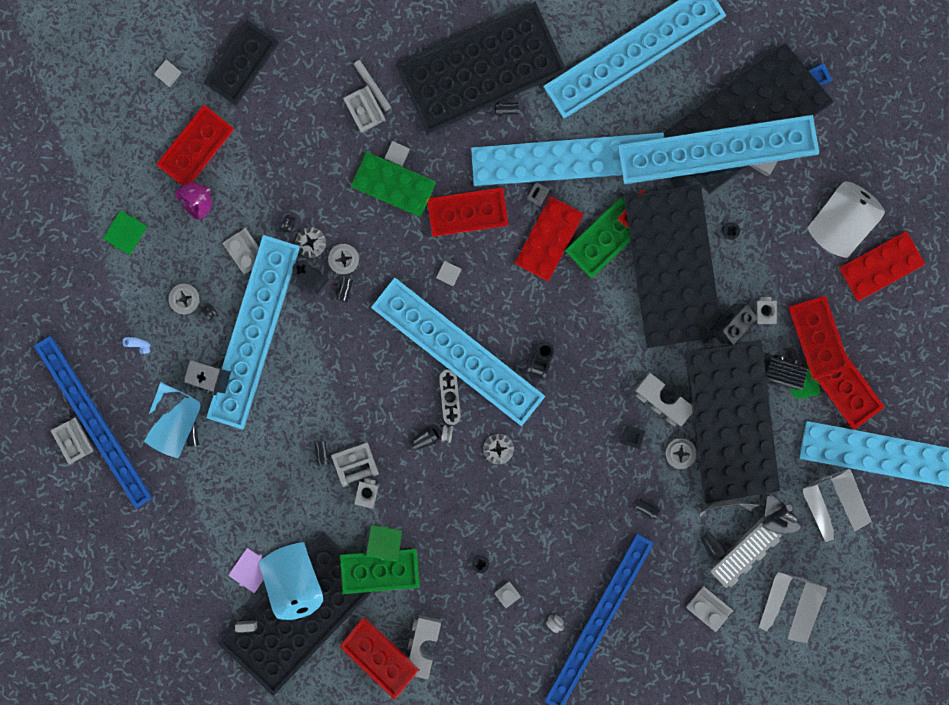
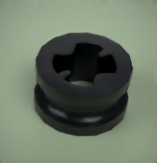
(288, 223)
(736, 232)
(209, 311)
(484, 568)

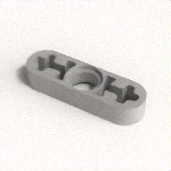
(444, 402)

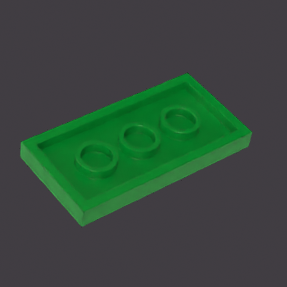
(393, 184)
(600, 241)
(371, 574)

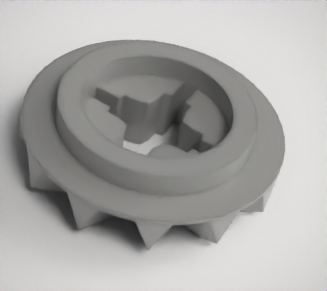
(319, 245)
(335, 254)
(176, 294)
(504, 441)
(687, 460)

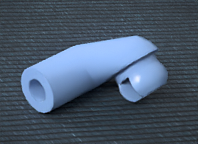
(136, 342)

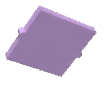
(248, 571)

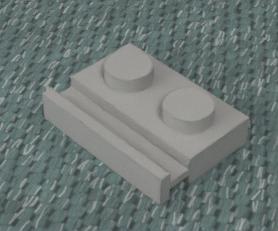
(364, 109)
(243, 250)
(72, 440)
(709, 608)

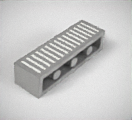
(743, 554)

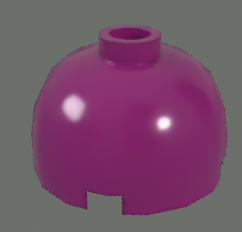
(195, 198)

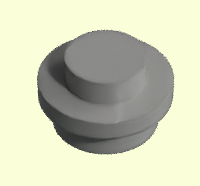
(555, 623)

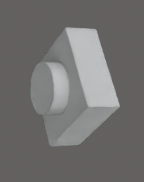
(507, 594)

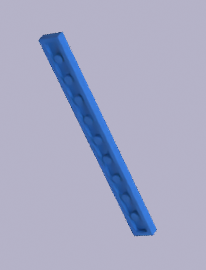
(93, 422)
(599, 621)

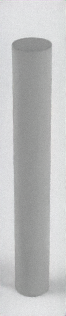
(372, 85)

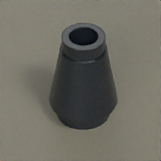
(425, 438)
(713, 546)

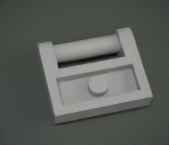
(352, 458)

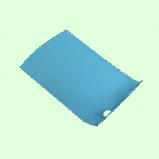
(174, 427)
(289, 578)

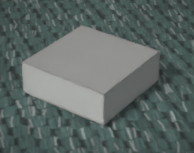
(167, 73)
(397, 153)
(448, 273)
(245, 626)

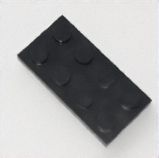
(241, 62)

